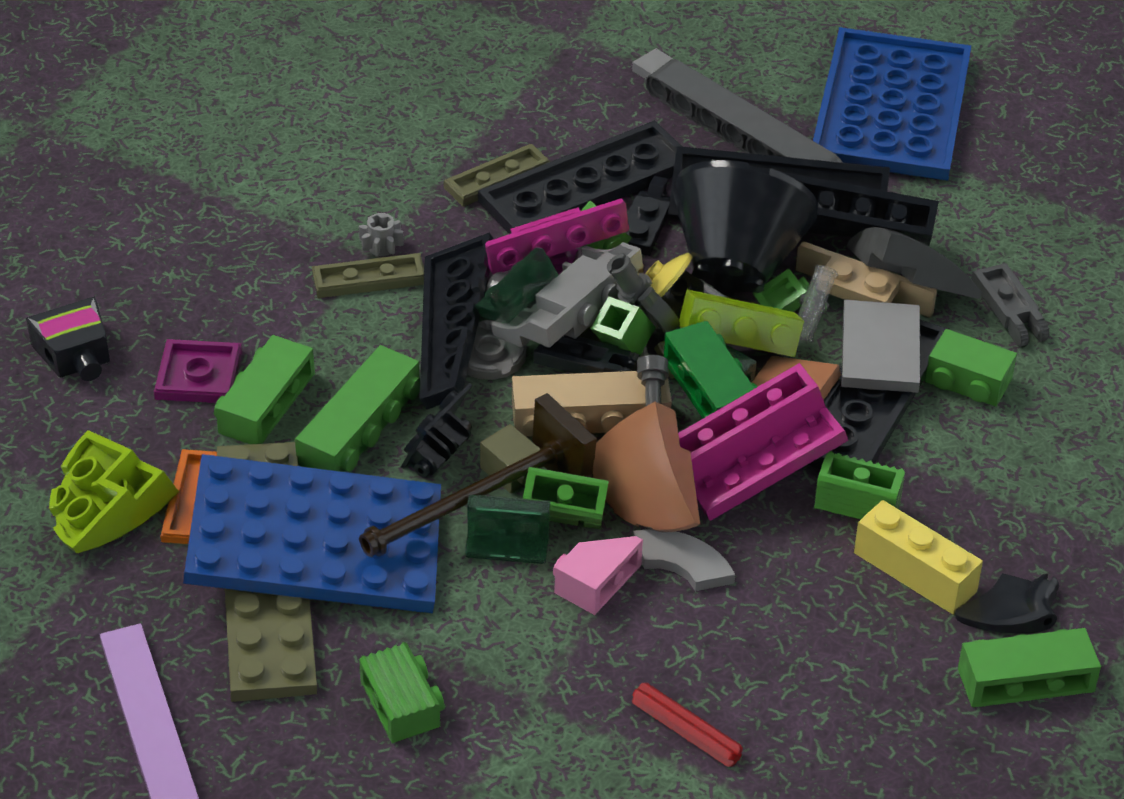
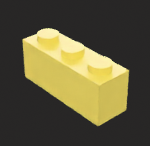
(918, 556)

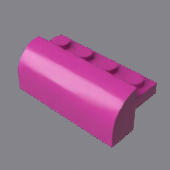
(759, 440)

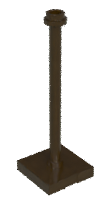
(564, 448)

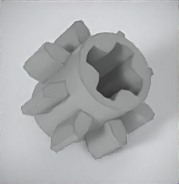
(381, 234)

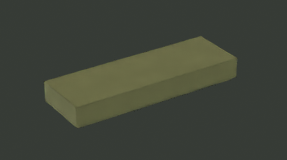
(466, 185)
(368, 275)

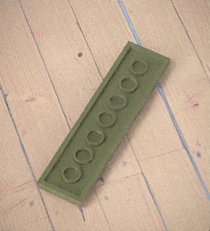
(268, 632)

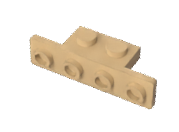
(864, 282)

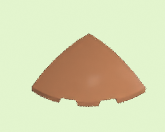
(648, 471)

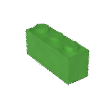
(264, 390)
(1028, 667)

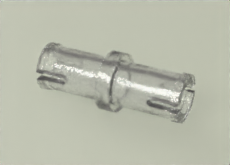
(815, 300)

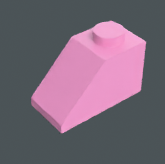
(596, 571)

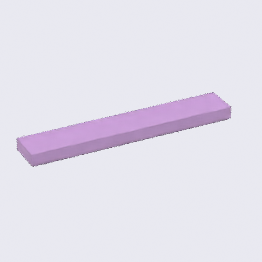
(147, 714)

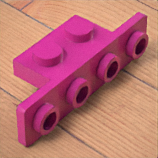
(558, 234)

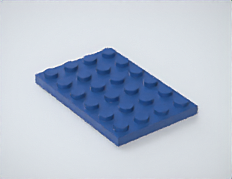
(893, 102)
(300, 533)

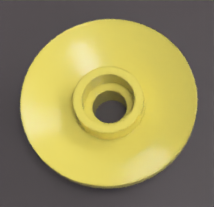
(666, 275)

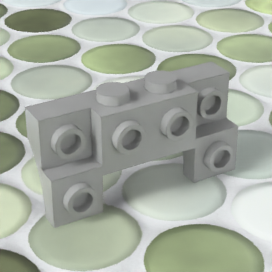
(570, 300)

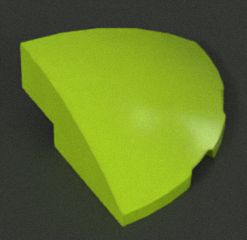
(105, 493)

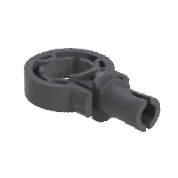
(637, 290)

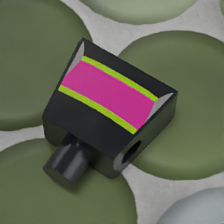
(71, 339)

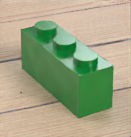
(705, 367)

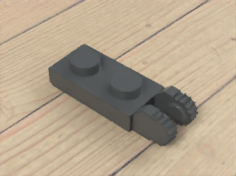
(1011, 303)

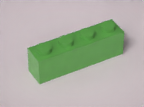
(359, 412)

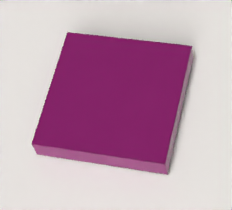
(197, 370)

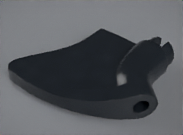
(1013, 606)

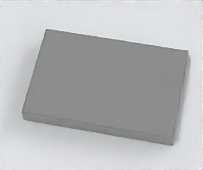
(881, 346)

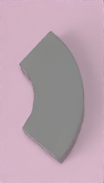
(685, 556)

